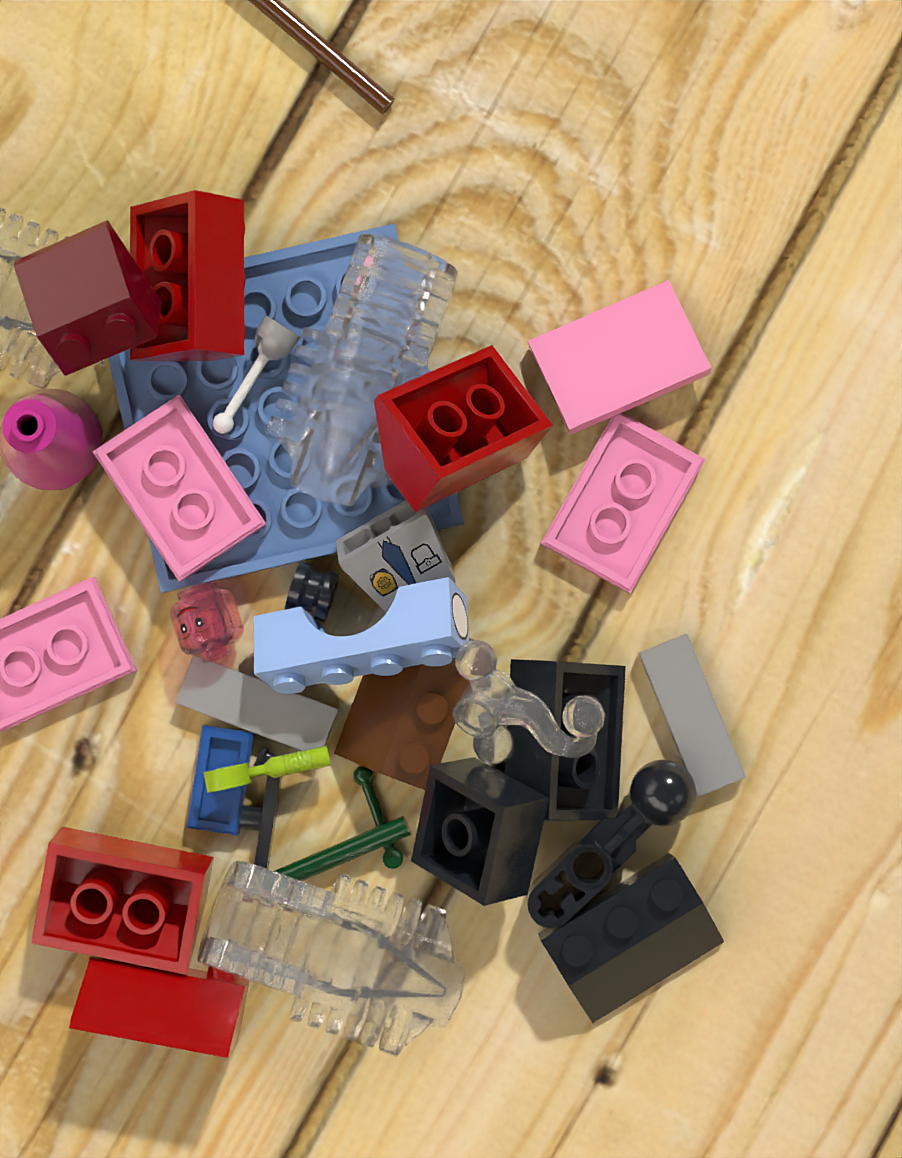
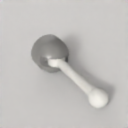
(273, 343)

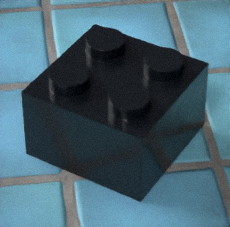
(479, 830)

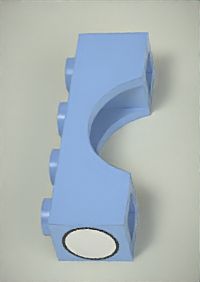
(419, 628)

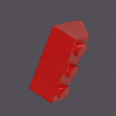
(195, 263)
(456, 427)
(121, 899)
(162, 1007)

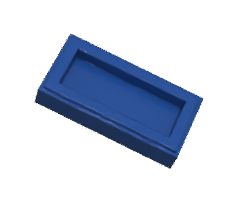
(219, 809)

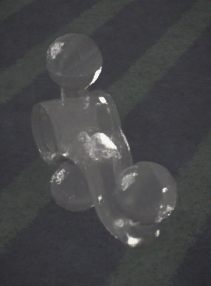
(496, 701)

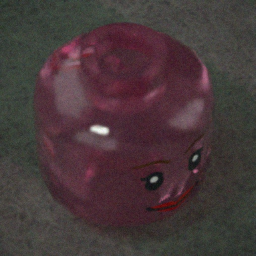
(206, 621)

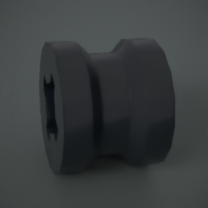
(312, 590)

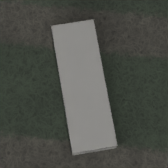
(255, 705)
(692, 714)

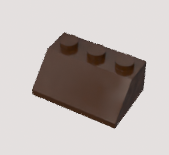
(403, 721)

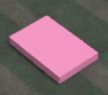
(619, 357)
(179, 488)
(622, 501)
(58, 652)

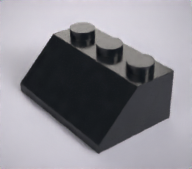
(581, 785)
(632, 937)

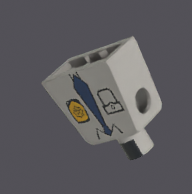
(394, 552)

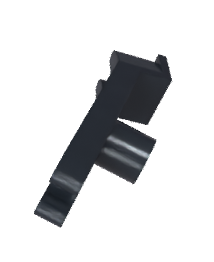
(263, 818)

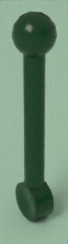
(363, 776)

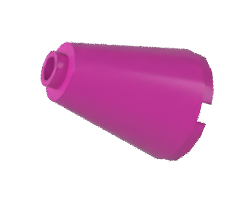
(50, 439)

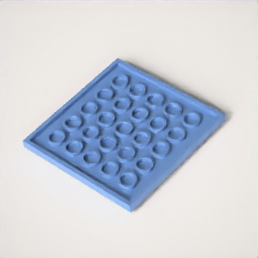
(297, 291)

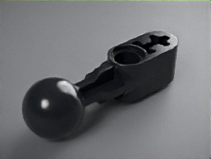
(659, 796)

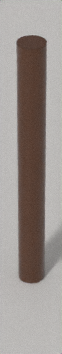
(326, 53)

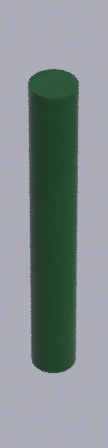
(347, 850)

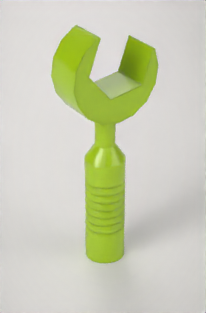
(275, 767)

